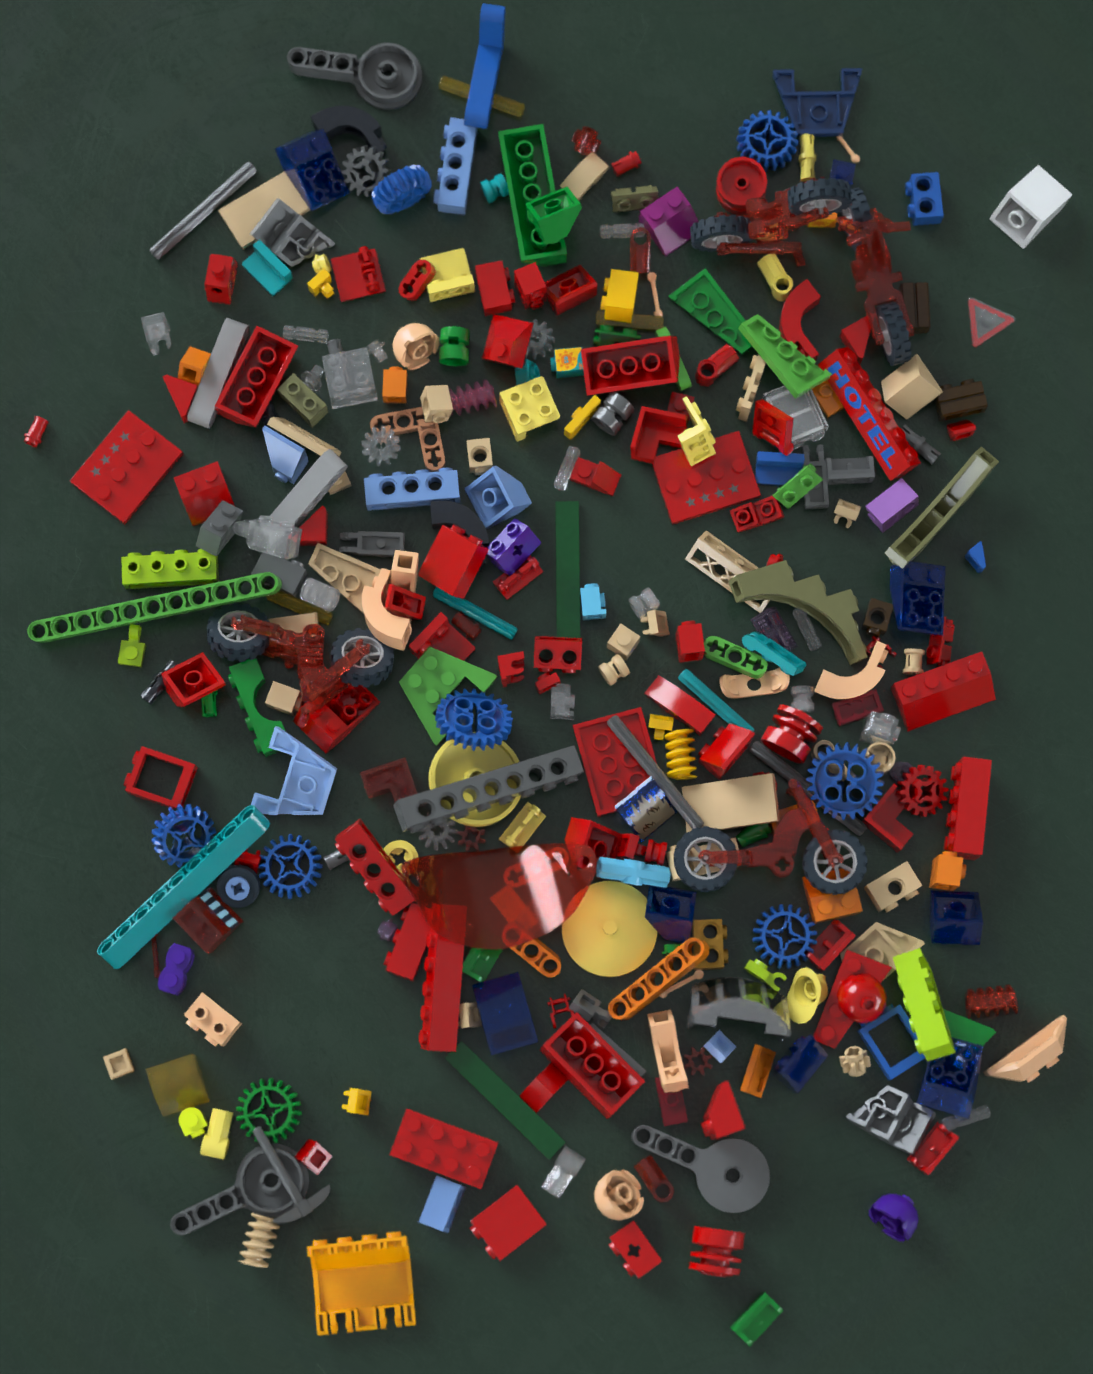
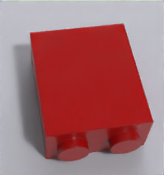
(453, 561)
(507, 1223)

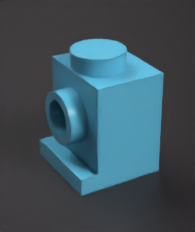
(592, 602)

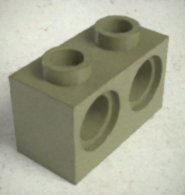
(302, 400)

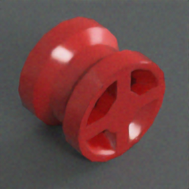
(655, 852)

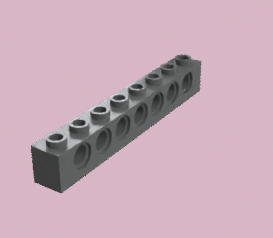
(565, 759)

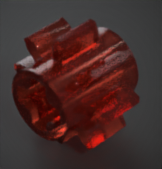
(586, 140)
(468, 843)
(704, 1059)

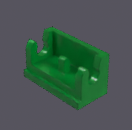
(480, 963)
(756, 1318)

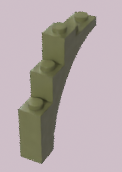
(941, 510)
(833, 611)

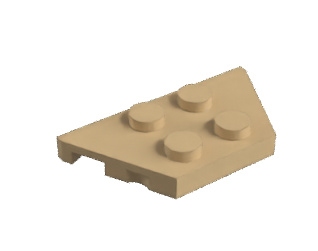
(882, 944)

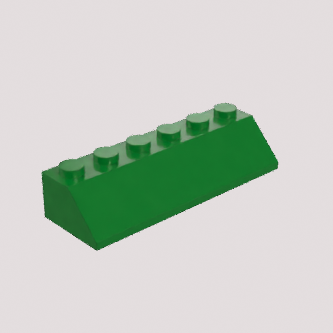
(529, 178)

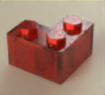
(389, 777)

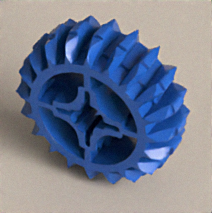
(776, 140)
(401, 189)
(190, 818)
(296, 857)
(773, 934)

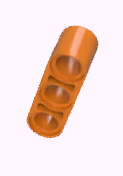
(537, 960)

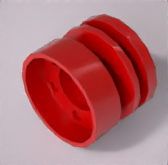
(793, 730)
(716, 1251)

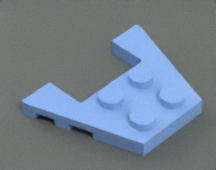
(306, 781)

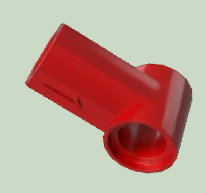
(716, 364)

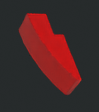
(680, 705)

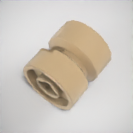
(883, 754)

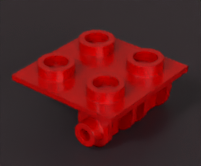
(358, 274)

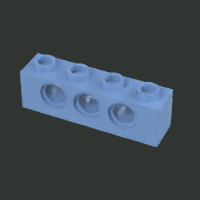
(456, 200)
(401, 498)

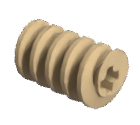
(259, 1241)

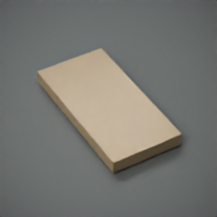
(248, 210)
(734, 802)

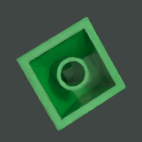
(554, 214)

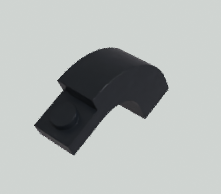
(350, 120)
(452, 513)

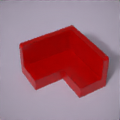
(656, 428)
(883, 820)

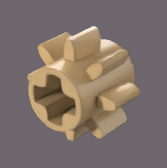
(855, 1061)

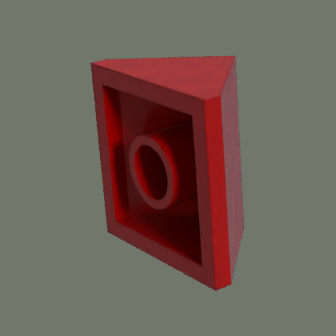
(570, 289)

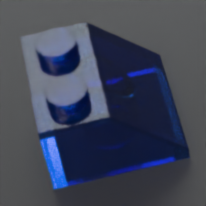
(955, 917)

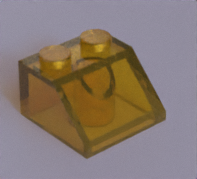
(177, 1084)

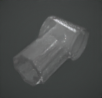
(565, 1168)

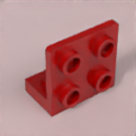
(443, 637)

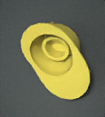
(806, 994)

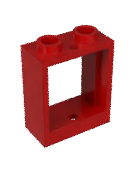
(182, 789)

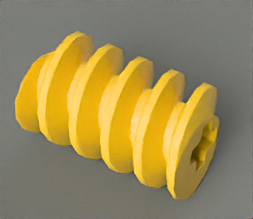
(679, 754)

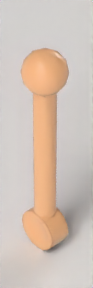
(854, 158)
(652, 278)
(697, 975)

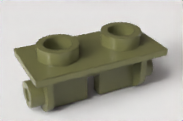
(627, 200)

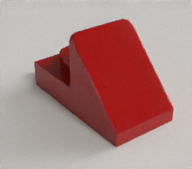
(595, 476)

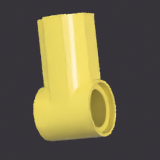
(775, 275)
(216, 1140)

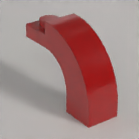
(797, 304)

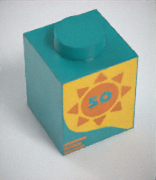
(567, 362)

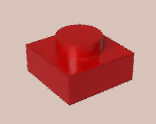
(677, 404)
(546, 682)

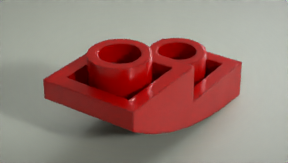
(756, 514)

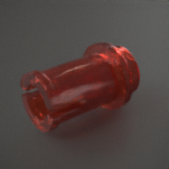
(466, 625)

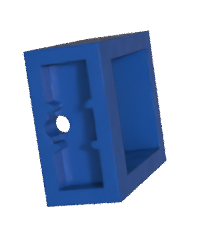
(890, 1072)

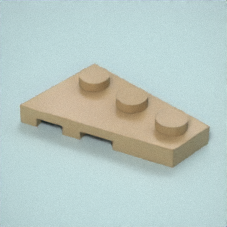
(751, 385)
(343, 573)

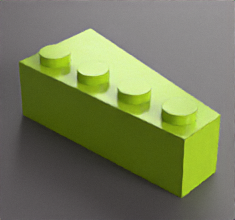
(923, 1004)

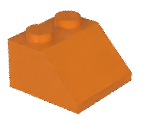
(829, 907)

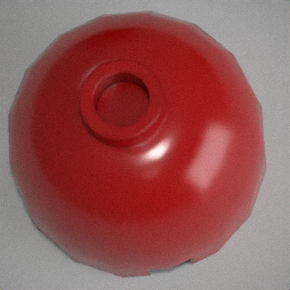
(861, 998)

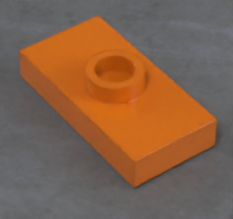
(827, 399)
(758, 1071)

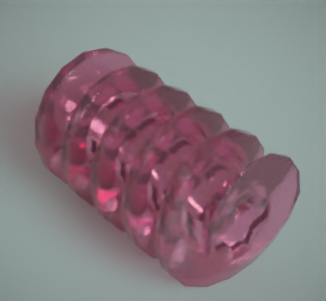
(472, 397)

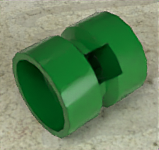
(454, 346)

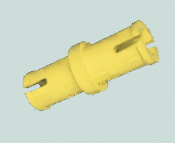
(807, 157)

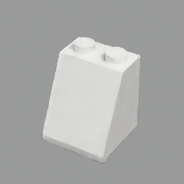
(1030, 206)

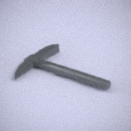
(302, 1206)

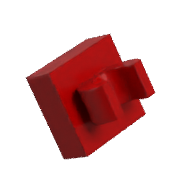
(630, 847)
(249, 860)

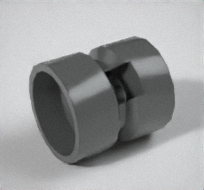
(611, 415)

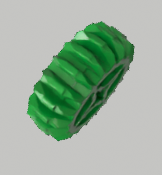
(263, 1089)

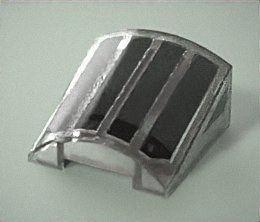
(741, 1001)

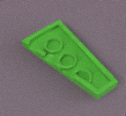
(792, 368)

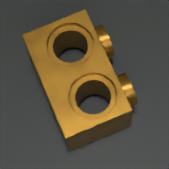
(714, 944)

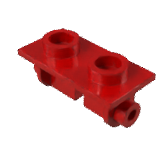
(520, 578)
(937, 651)

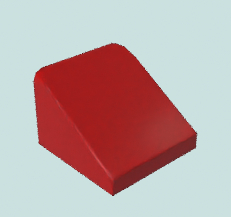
(961, 429)
(313, 1156)

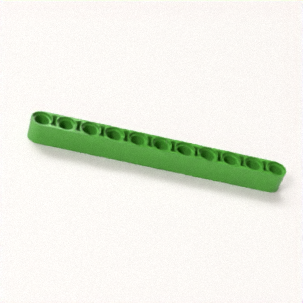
(142, 606)

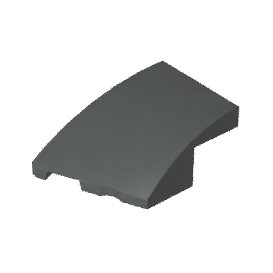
(289, 234)
(894, 1119)

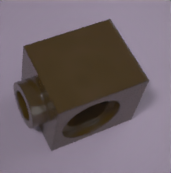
(881, 608)

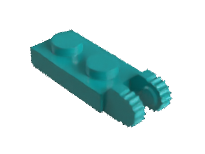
(774, 653)

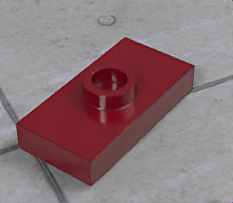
(856, 708)
(671, 1105)

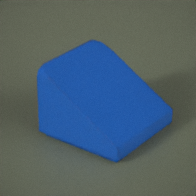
(976, 557)

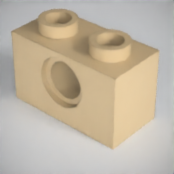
(901, 875)

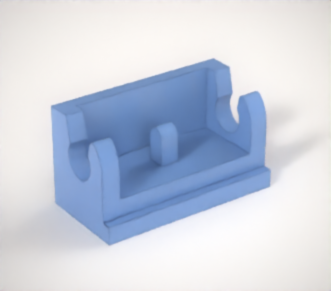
(442, 1204)

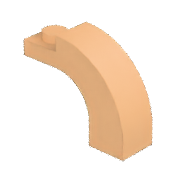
(405, 571)
(386, 627)
(852, 686)
(667, 1051)

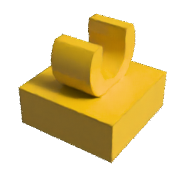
(321, 283)
(660, 724)
(358, 1101)

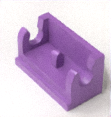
(892, 505)

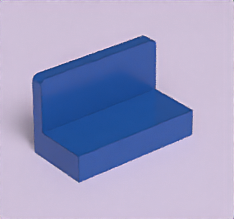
(777, 468)

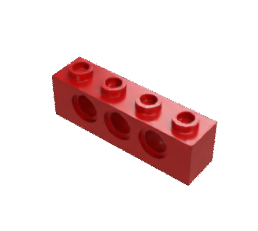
(375, 854)

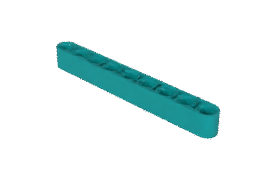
(183, 887)

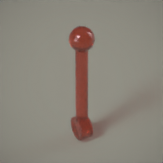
(155, 957)

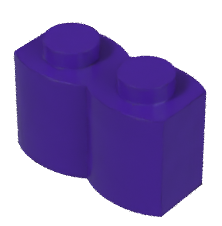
(178, 963)

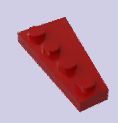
(833, 1022)

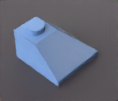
(285, 456)
(497, 496)

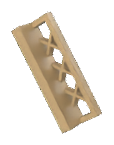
(727, 558)

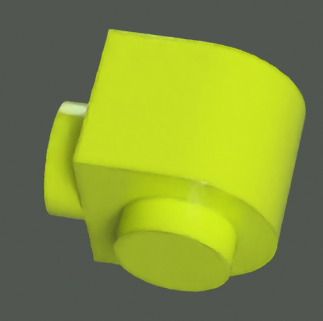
(193, 1122)

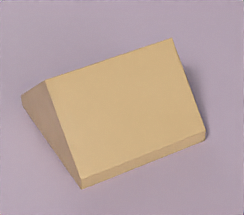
(910, 387)

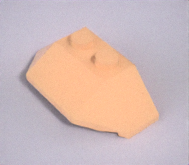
(1032, 1054)

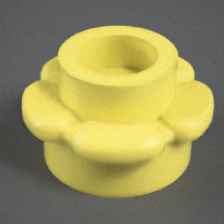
(321, 262)

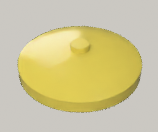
(456, 764)
(609, 930)

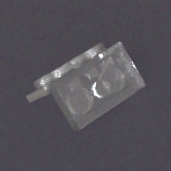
(349, 378)

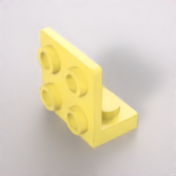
(451, 275)
(528, 406)
(696, 441)

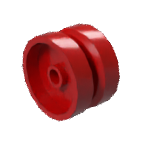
(734, 174)

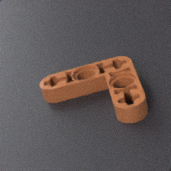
(423, 429)

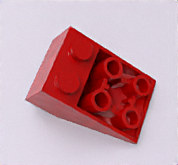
(338, 717)

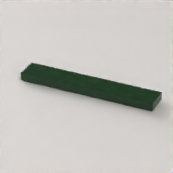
(567, 569)
(505, 1100)

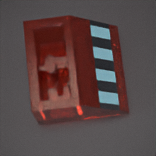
(208, 920)

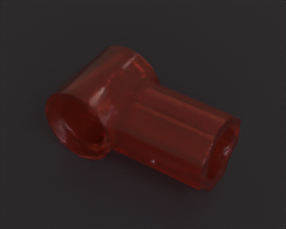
(640, 253)
(653, 1177)

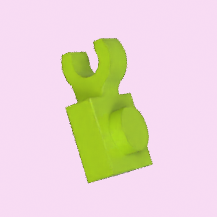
(132, 651)
(758, 970)

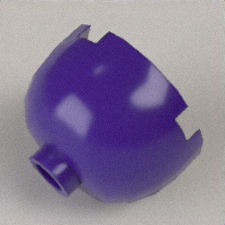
(896, 1214)

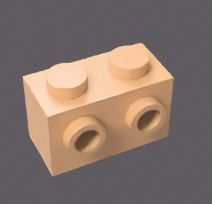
(212, 1019)

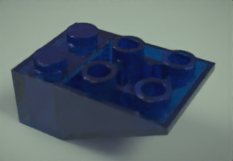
(313, 169)
(918, 597)
(505, 1013)
(801, 1063)
(952, 1080)

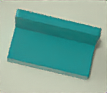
(267, 269)

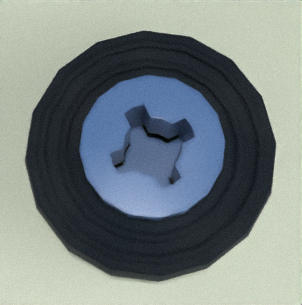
(244, 879)

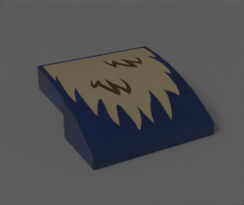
(645, 809)

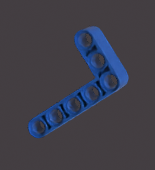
(486, 66)

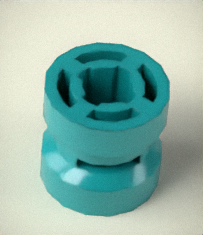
(494, 188)

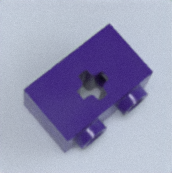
(512, 547)

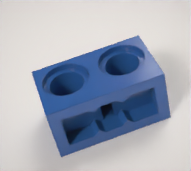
(929, 198)

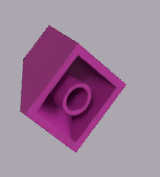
(669, 221)

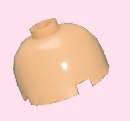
(414, 344)
(618, 1195)

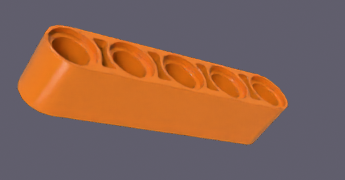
(647, 982)

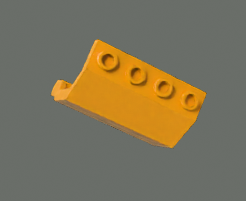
(362, 1279)

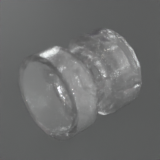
(643, 603)
(802, 698)

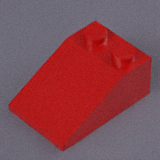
(725, 750)

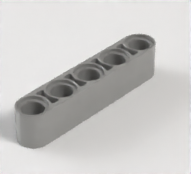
(217, 372)
(310, 489)

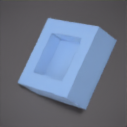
(719, 1046)

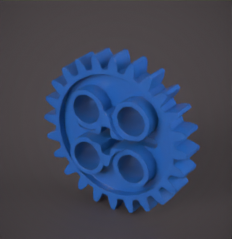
(456, 719)
(823, 779)

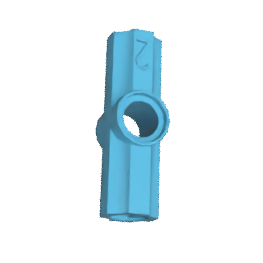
(633, 872)

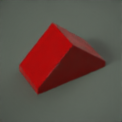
(856, 337)
(182, 394)
(315, 529)
(404, 603)
(543, 1087)

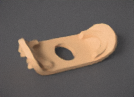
(771, 683)

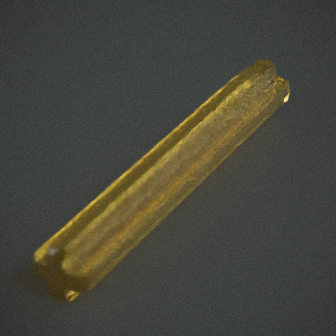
(499, 102)

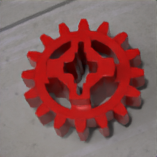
(912, 791)

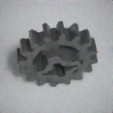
(358, 176)

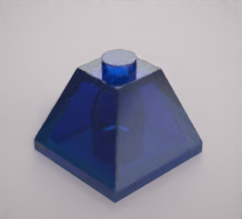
(671, 912)

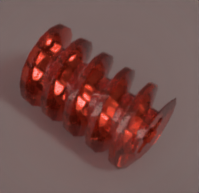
(990, 1000)

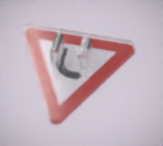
(986, 321)

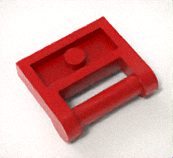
(773, 426)

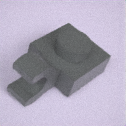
(588, 1008)

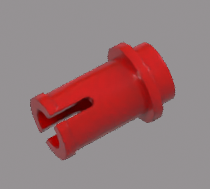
(626, 163)
(36, 431)

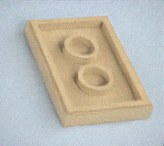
(301, 436)

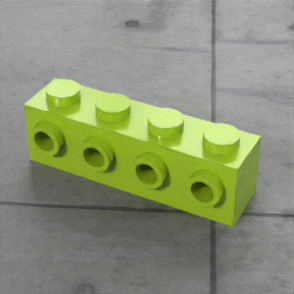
(169, 569)

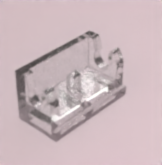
(156, 329)

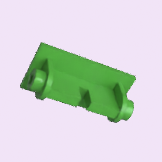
(798, 486)

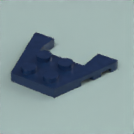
(819, 111)

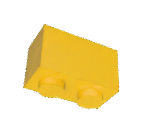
(621, 295)

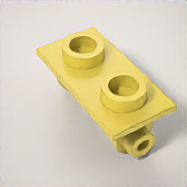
(523, 826)

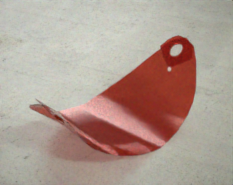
(500, 893)

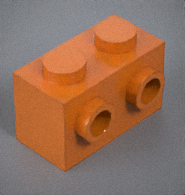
(947, 871)

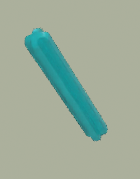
(476, 613)
(712, 700)

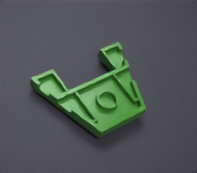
(433, 679)

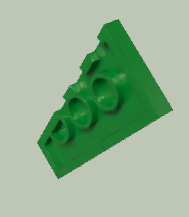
(713, 309)

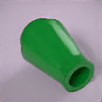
(753, 833)

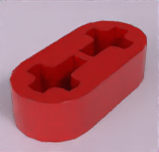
(417, 279)

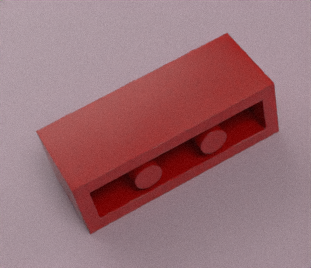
(409, 944)

